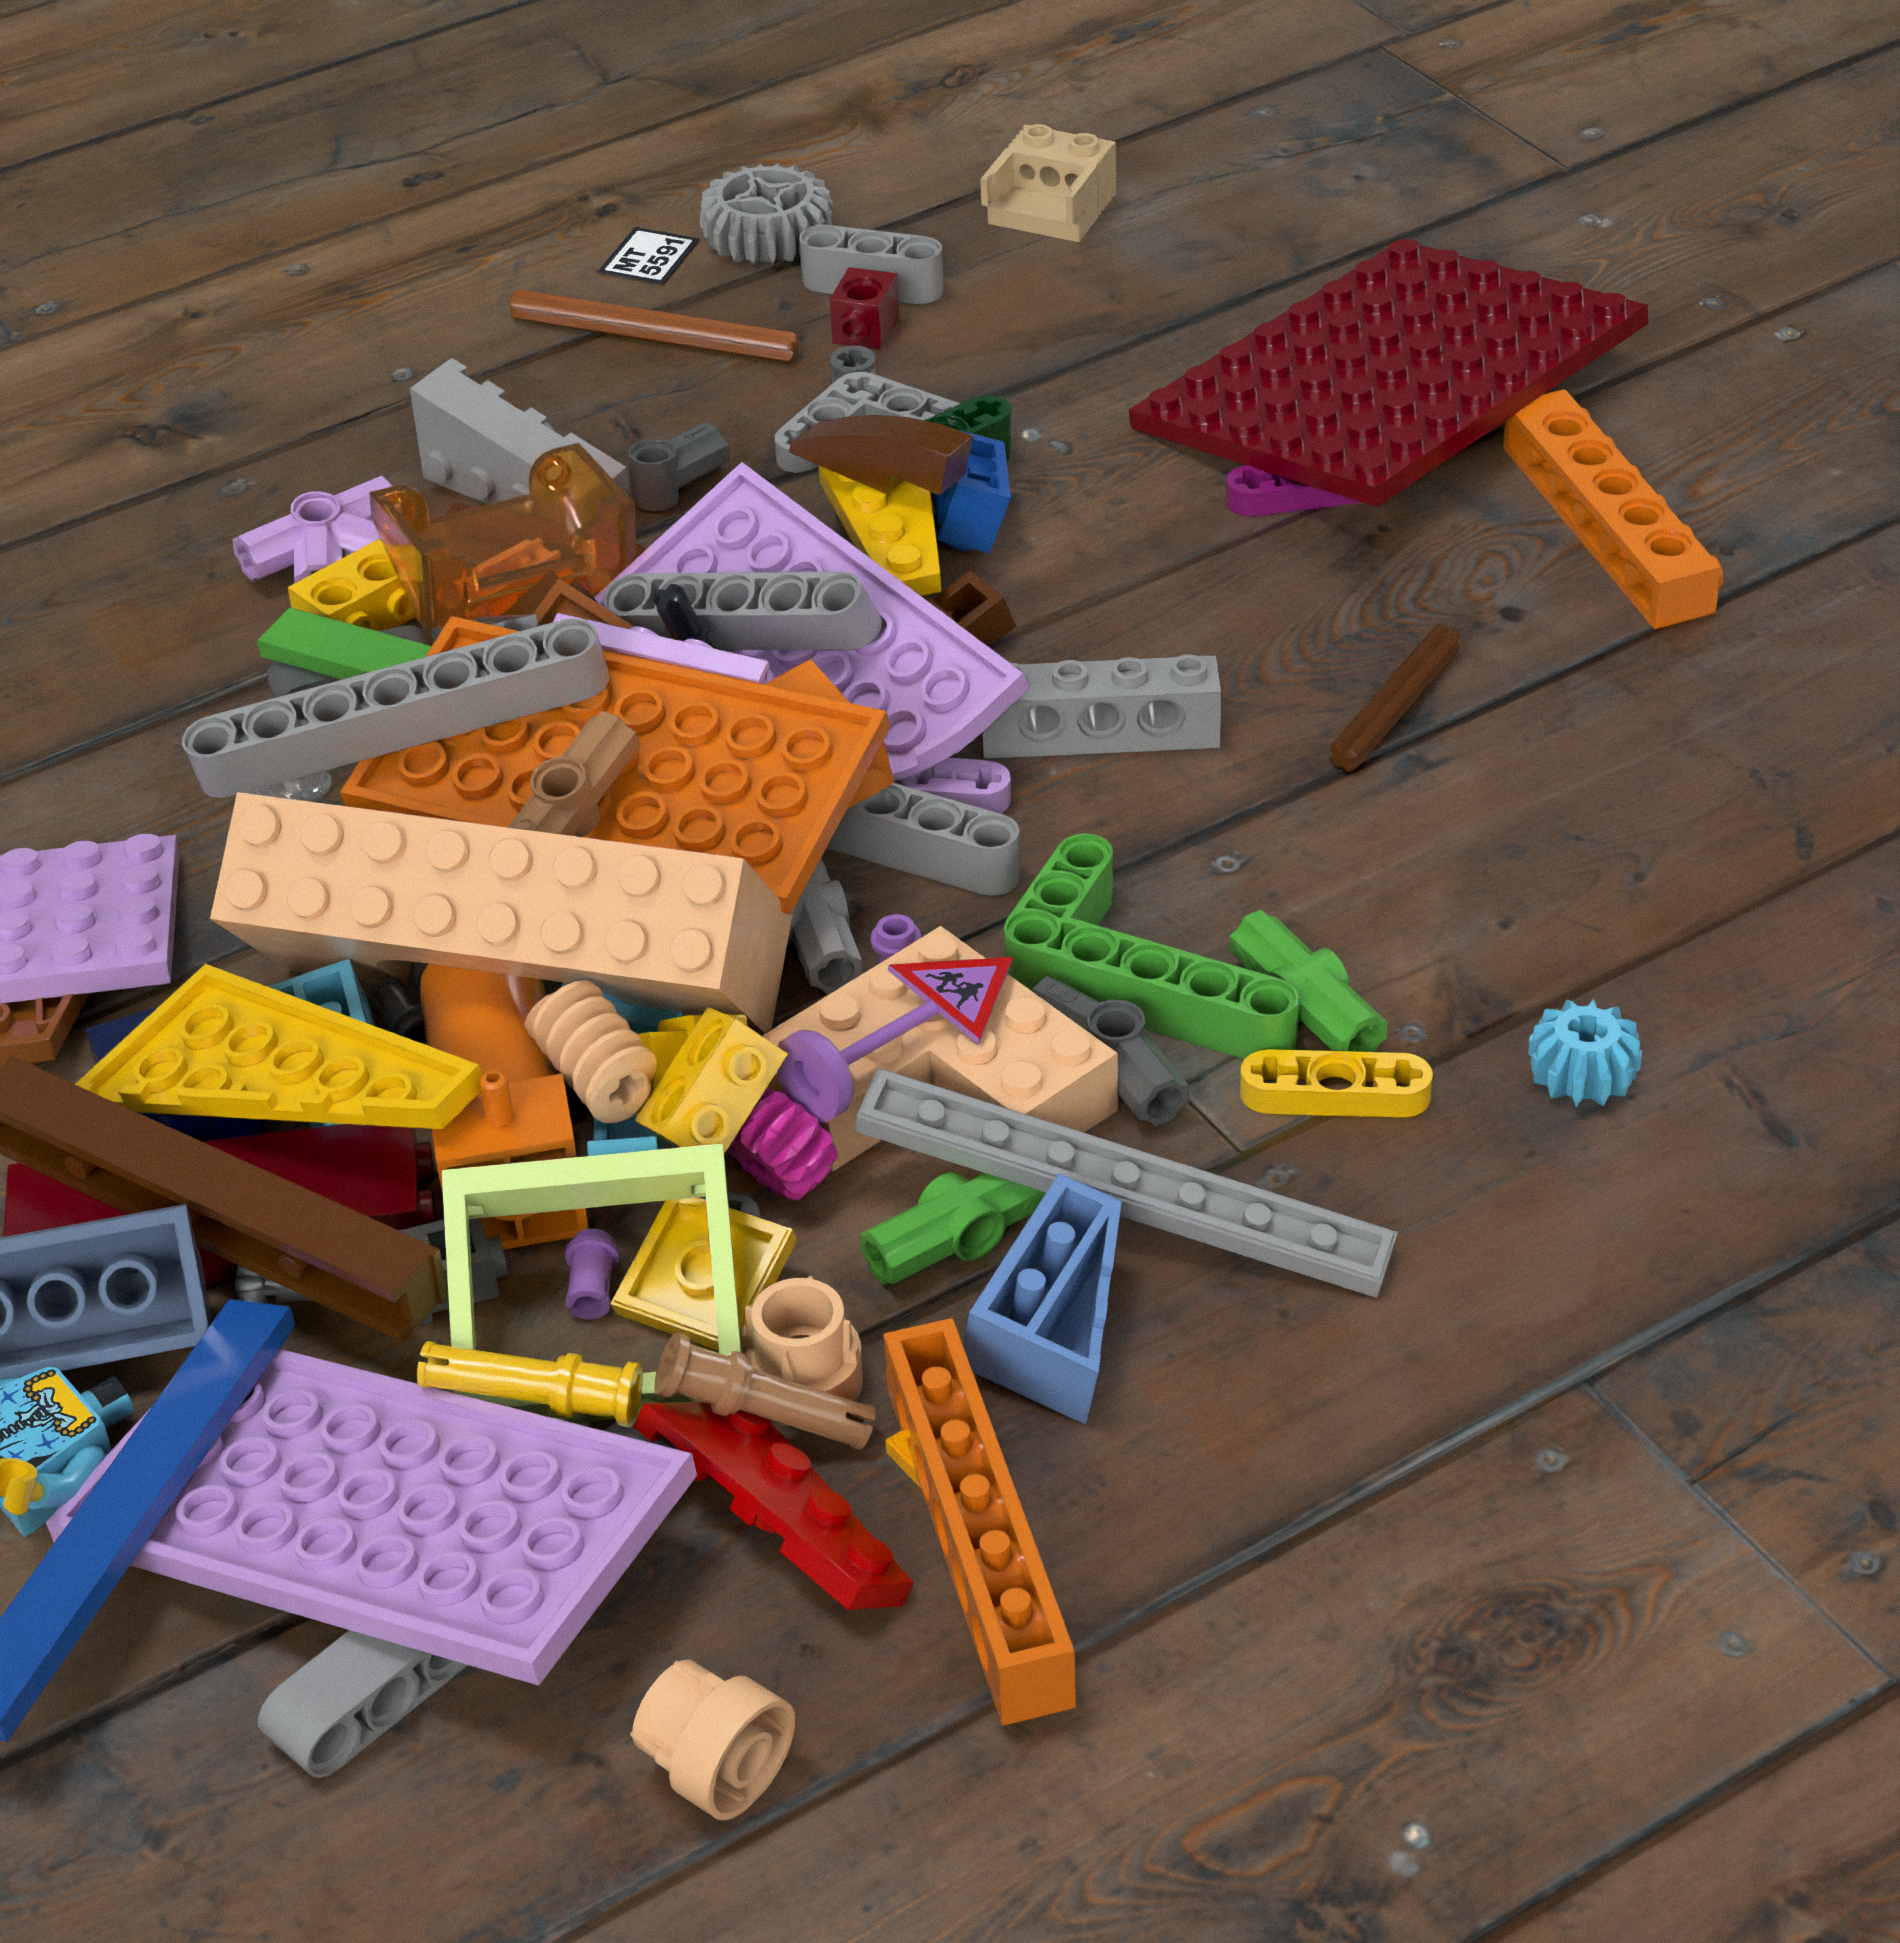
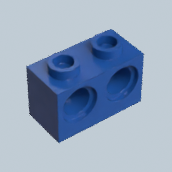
(974, 506)

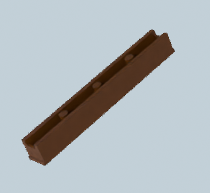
(232, 1205)

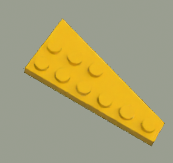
(270, 1056)

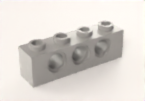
(1111, 708)

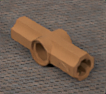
(571, 785)

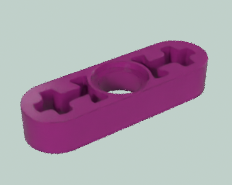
(1262, 493)

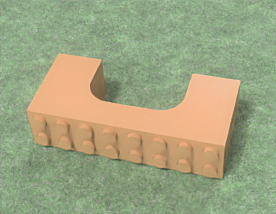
(406, 888)

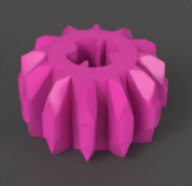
(784, 1146)

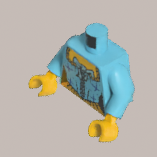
(52, 1441)

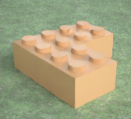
(1025, 1061)

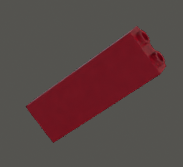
(354, 1165)

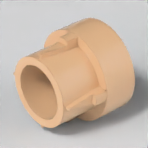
(802, 1336)
(714, 1736)

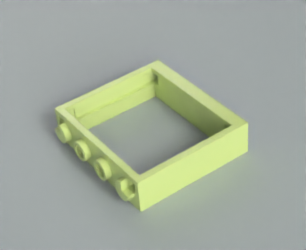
(588, 1184)

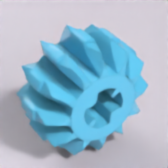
(1585, 1052)

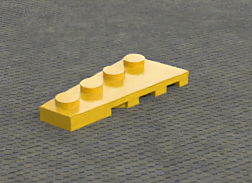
(889, 527)

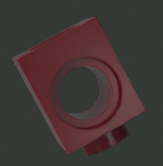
(864, 308)

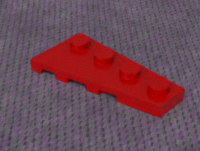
(784, 1497)

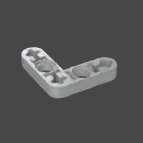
(855, 396)

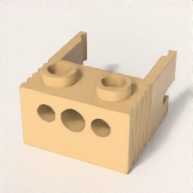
(1050, 182)

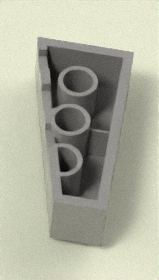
(482, 442)

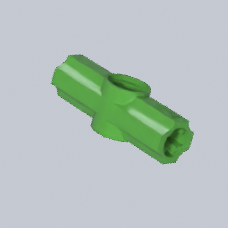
(1323, 987)
(949, 1219)

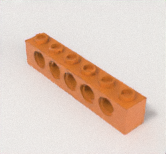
(1613, 511)
(980, 1524)

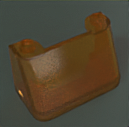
(495, 552)

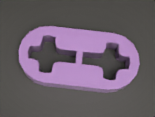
(967, 781)

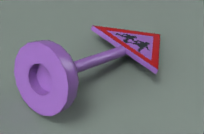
(957, 989)

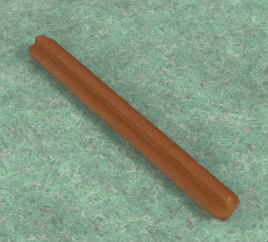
(654, 326)

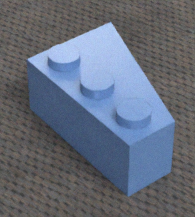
(1048, 1302)

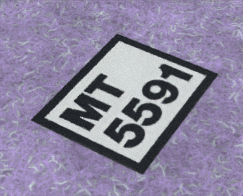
(648, 255)

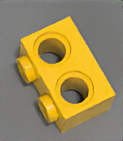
(356, 591)
(711, 1083)

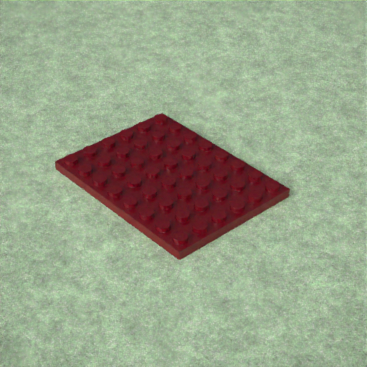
(1388, 370)

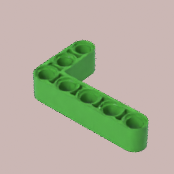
(1179, 992)

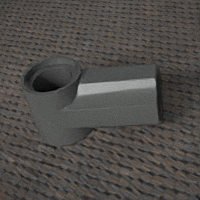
(664, 467)

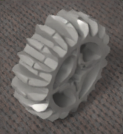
(763, 212)

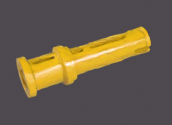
(564, 1385)

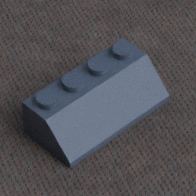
(101, 1292)

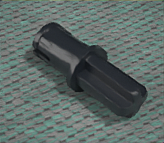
(680, 616)

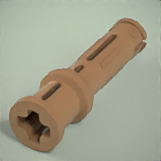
(734, 1385)

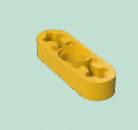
(1381, 1068)

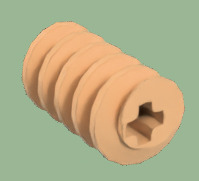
(593, 1050)

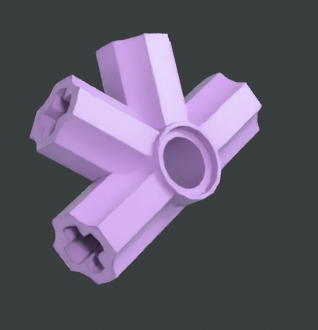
(313, 535)

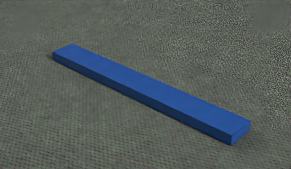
(132, 1500)

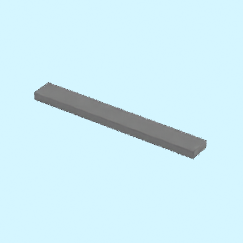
(1149, 1186)

